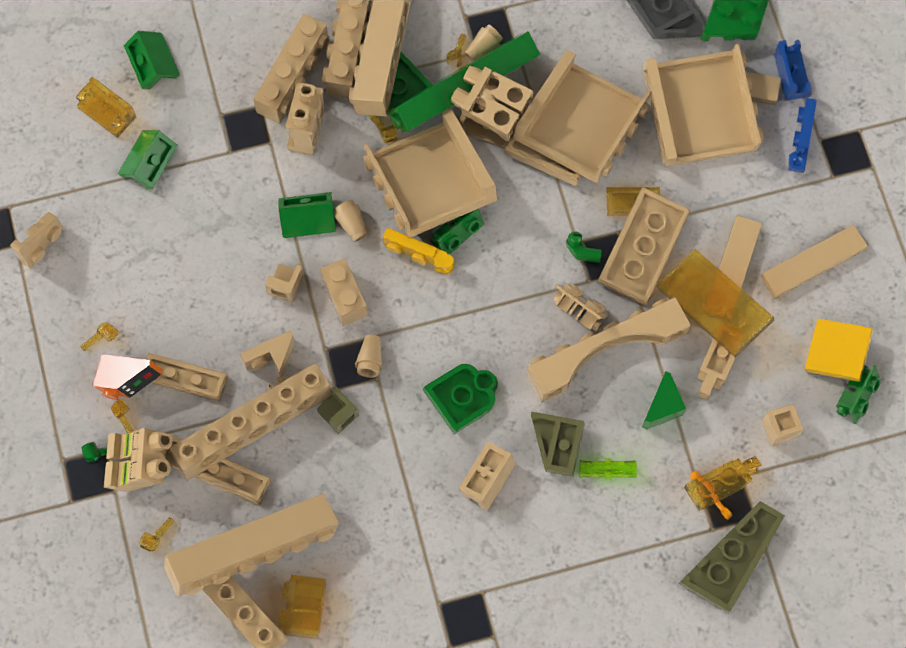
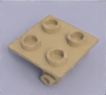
(572, 294)

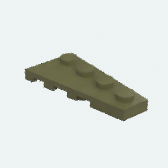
(731, 562)

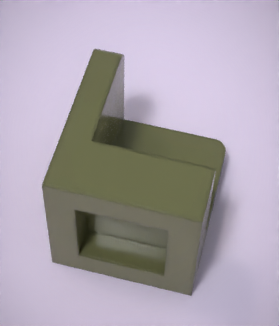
(338, 410)

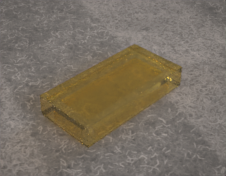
(621, 199)

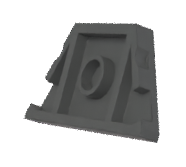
(669, 18)

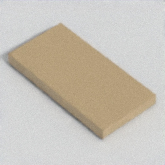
(643, 246)

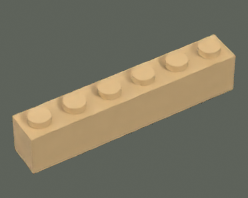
(379, 56)
(250, 545)

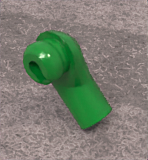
(579, 249)

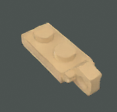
(714, 369)

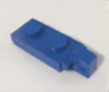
(798, 158)

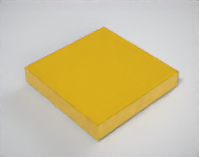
(839, 350)

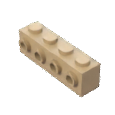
(345, 48)
(291, 68)

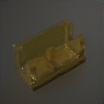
(105, 107)

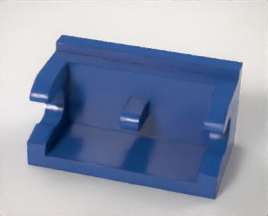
(792, 71)

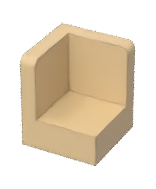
(285, 282)
(782, 425)

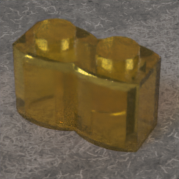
(304, 606)

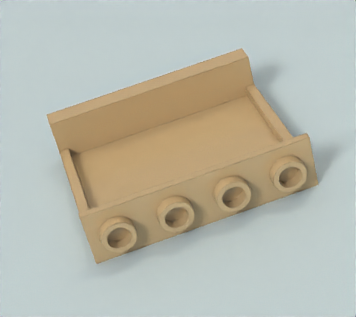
(703, 107)
(580, 119)
(431, 176)

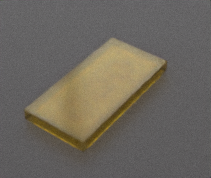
(715, 303)

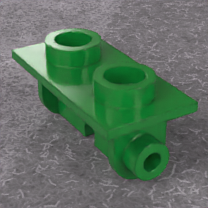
(450, 238)
(857, 402)

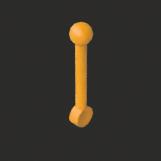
(725, 511)

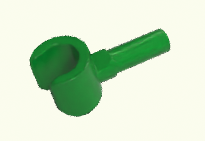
(92, 453)

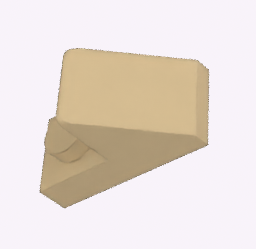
(276, 349)

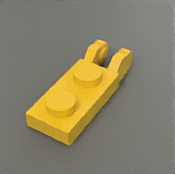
(418, 250)

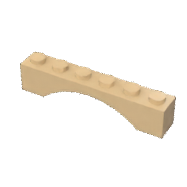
(657, 325)

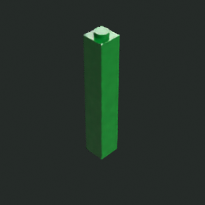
(438, 96)

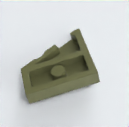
(558, 442)

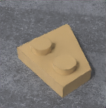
(40, 236)

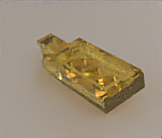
(721, 482)

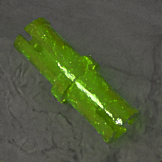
(607, 469)

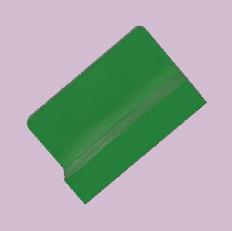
(150, 58)
(148, 158)
(306, 215)

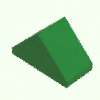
(666, 403)

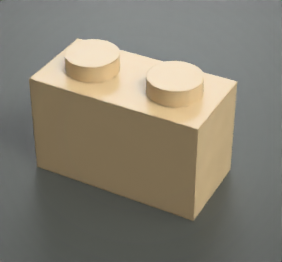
(344, 292)

